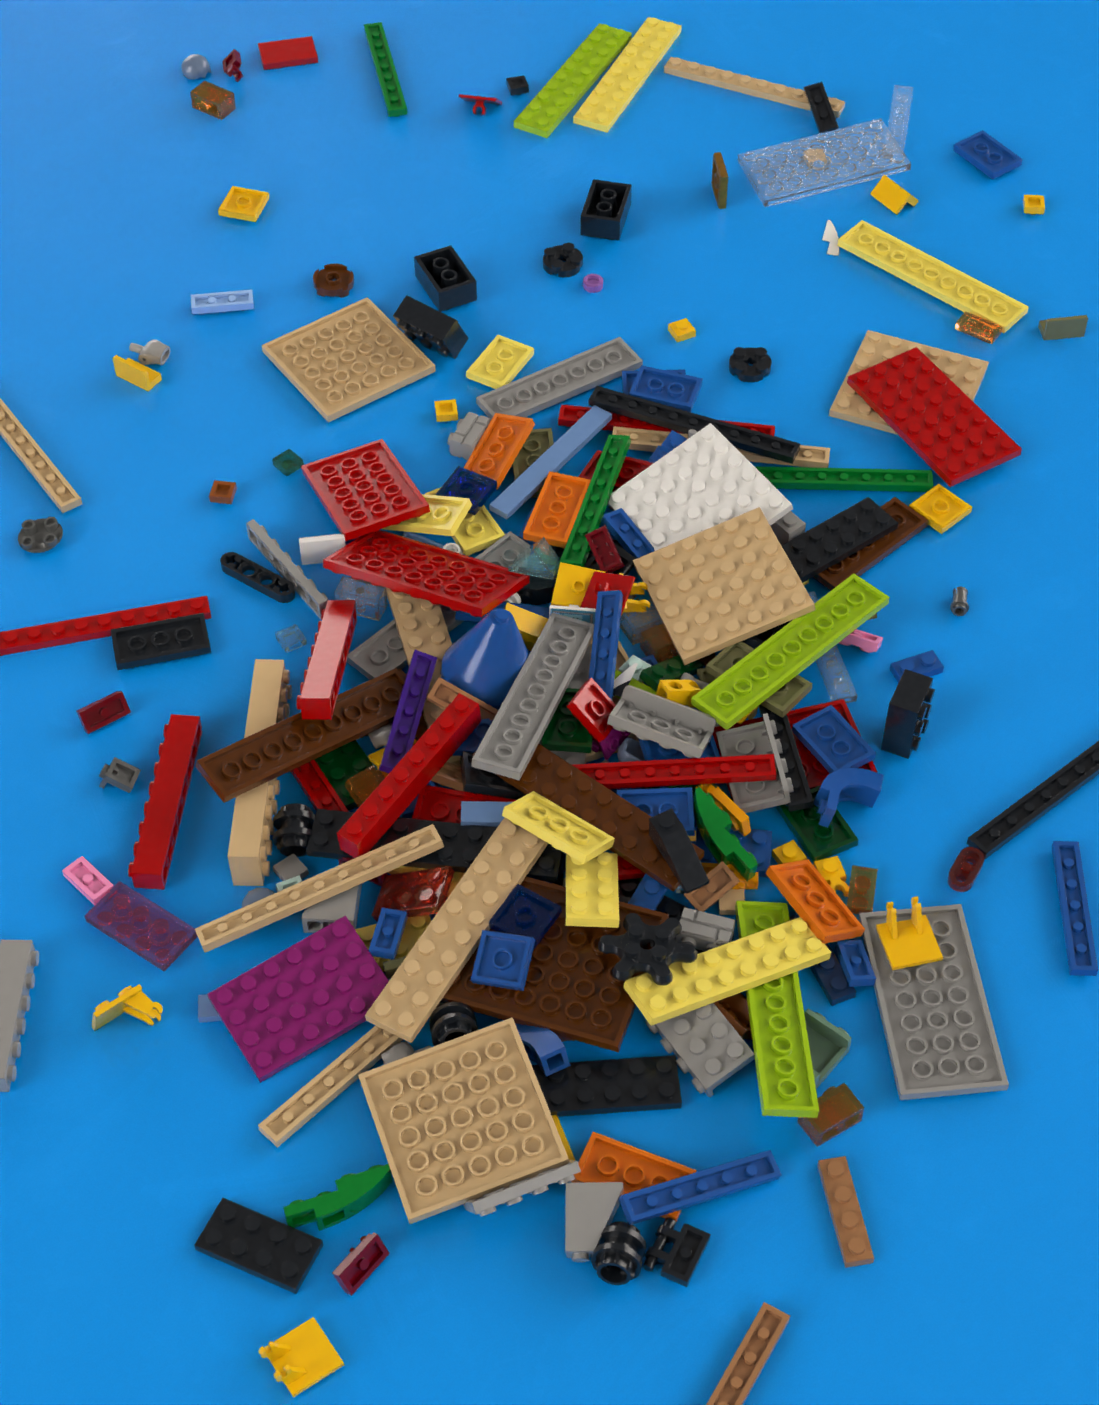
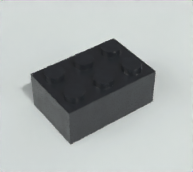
(606, 209)
(445, 278)
(430, 327)
(907, 714)

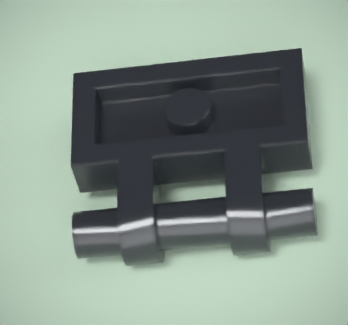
(684, 1255)

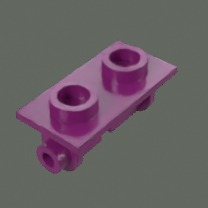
(610, 743)

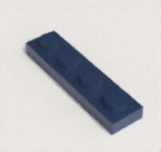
(832, 978)

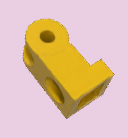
(678, 690)

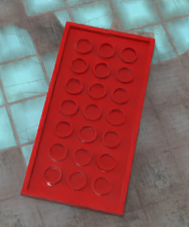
(934, 416)
(426, 572)

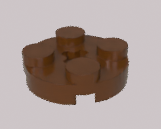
(340, 287)

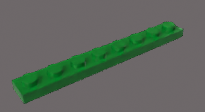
(385, 69)
(848, 479)
(596, 499)

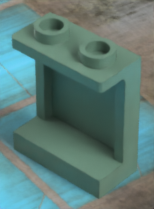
(826, 1043)

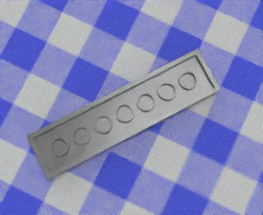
(561, 380)

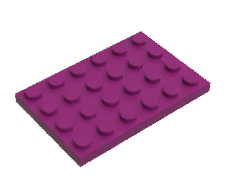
(300, 998)

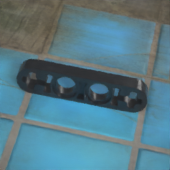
(260, 574)

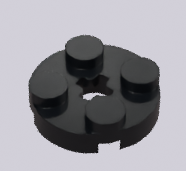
(553, 260)
(741, 359)

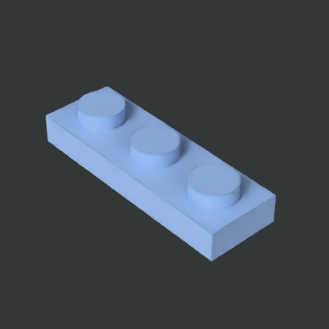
(222, 302)

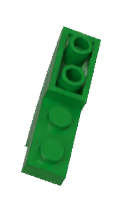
(715, 831)
(352, 1196)

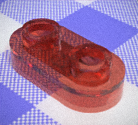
(965, 871)

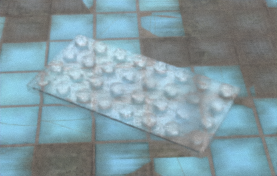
(823, 162)

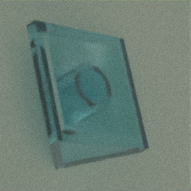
(537, 561)

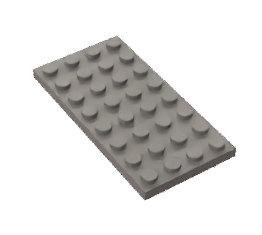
(936, 1012)

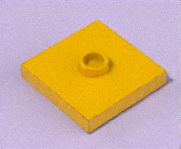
(243, 204)
(941, 508)
(571, 584)

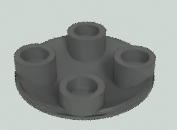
(40, 534)

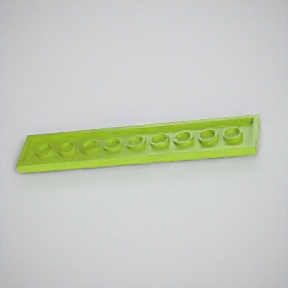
(572, 80)
(789, 651)
(778, 1027)

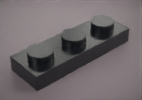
(820, 107)

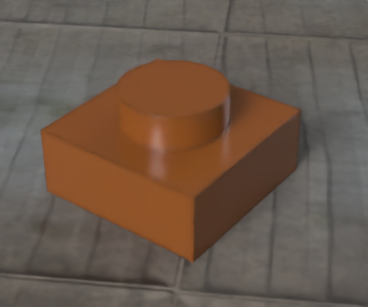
(222, 492)

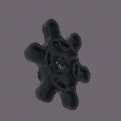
(651, 961)

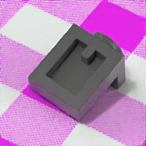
(119, 775)

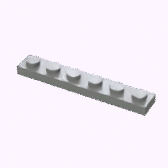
(283, 564)

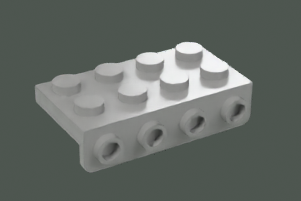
(662, 721)
(757, 740)
(704, 1046)

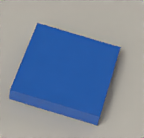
(503, 960)

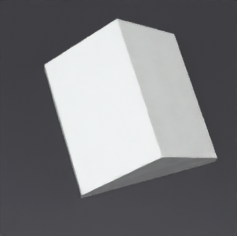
(316, 548)

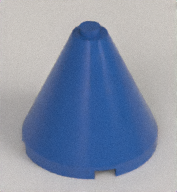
(486, 658)

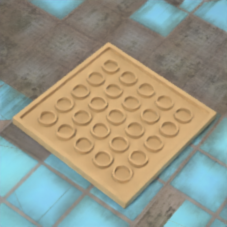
(877, 347)
(348, 359)
(723, 585)
(462, 1120)

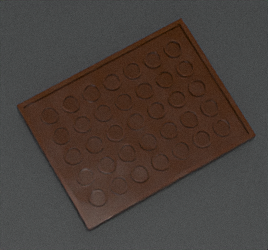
(567, 980)

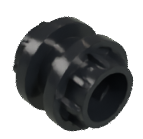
(293, 829)
(451, 1021)
(619, 1253)

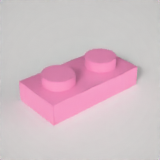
(865, 641)
(87, 880)

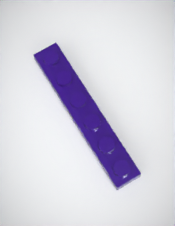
(408, 709)

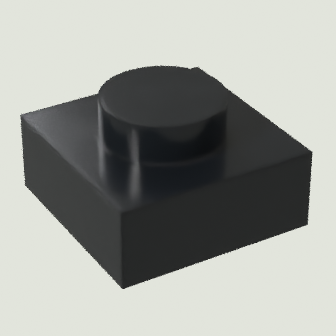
(517, 85)

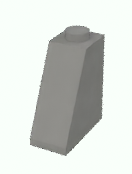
(332, 909)
(587, 1213)

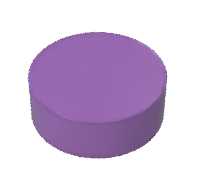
(593, 283)

